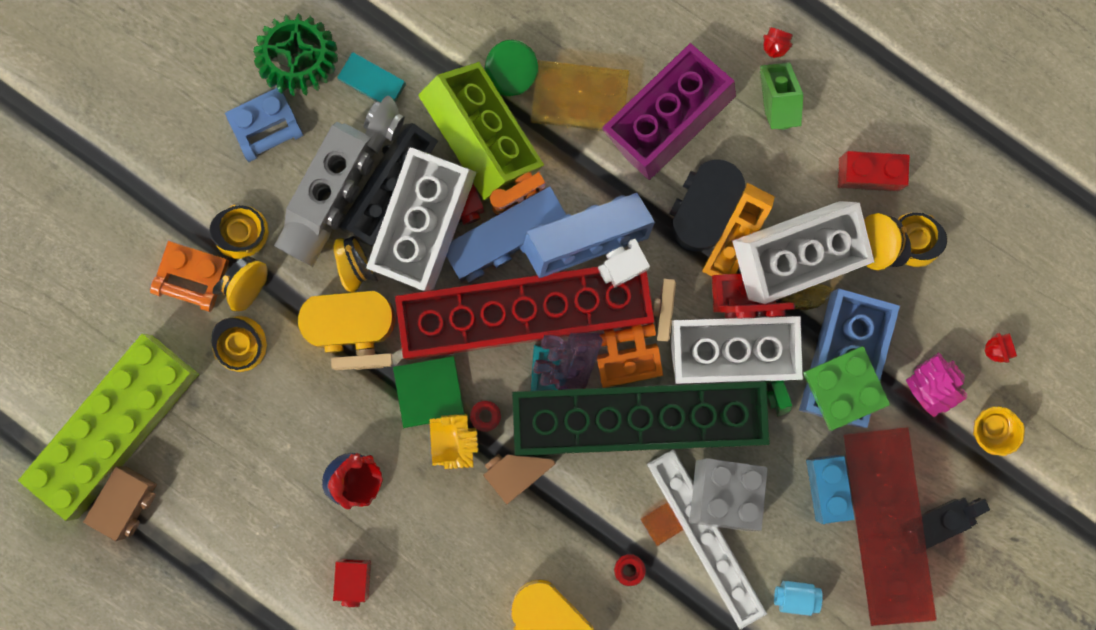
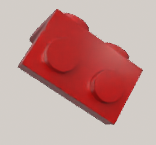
(732, 299)

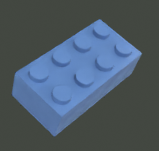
(847, 325)

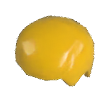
(998, 431)

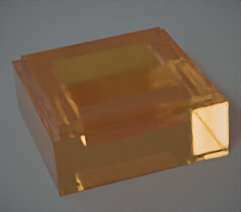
(661, 524)

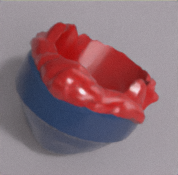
(352, 480)

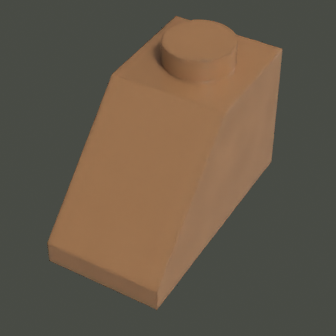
(515, 473)

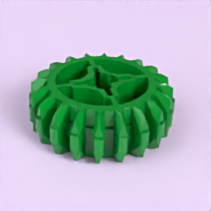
(272, 49)

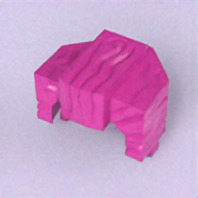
(937, 385)

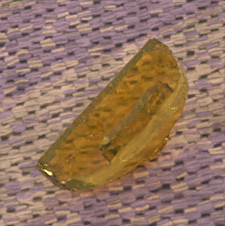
(809, 298)

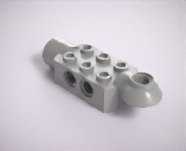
(307, 216)

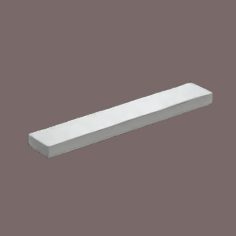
(707, 542)

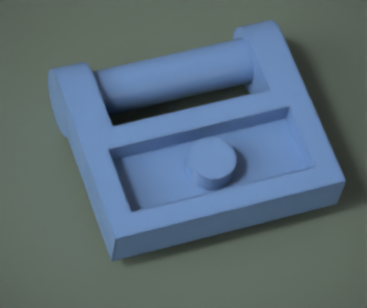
(259, 116)

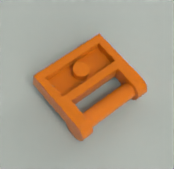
(525, 187)
(190, 265)

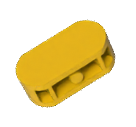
(346, 320)
(543, 607)

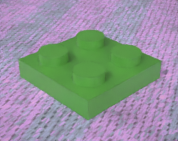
(846, 388)

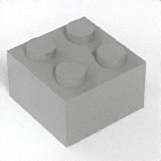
(728, 495)

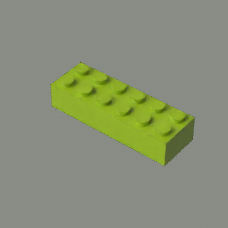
(108, 427)

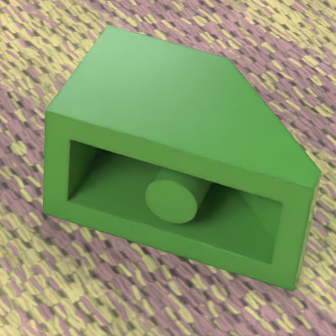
(781, 96)

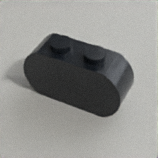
(706, 205)

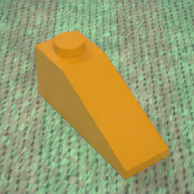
(746, 219)

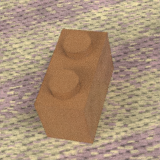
(121, 503)

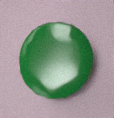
(511, 67)

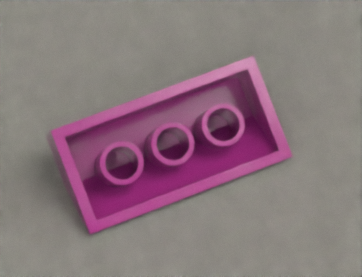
(670, 111)

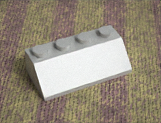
(736, 350)

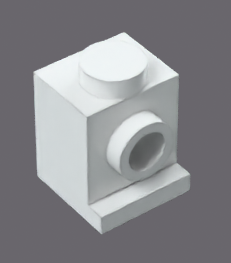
(624, 264)

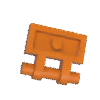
(629, 364)

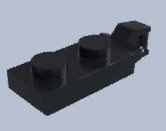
(951, 519)

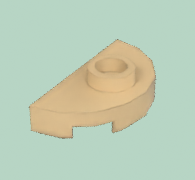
(664, 309)
(364, 360)

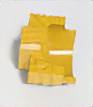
(452, 441)

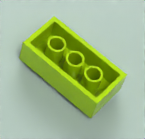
(480, 128)

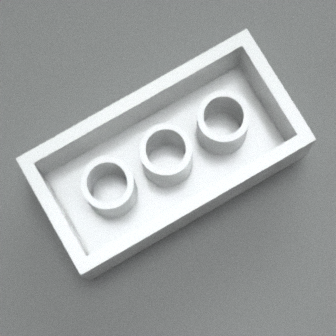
(421, 220)
(803, 251)

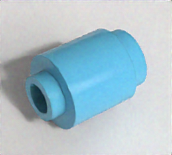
(798, 598)

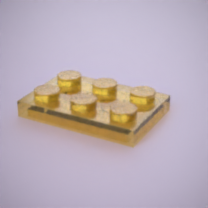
(578, 95)

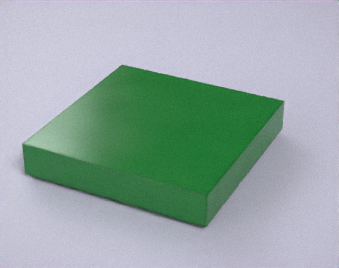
(428, 391)

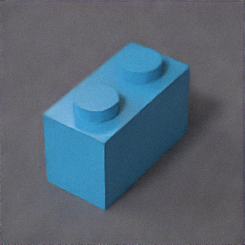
(830, 489)

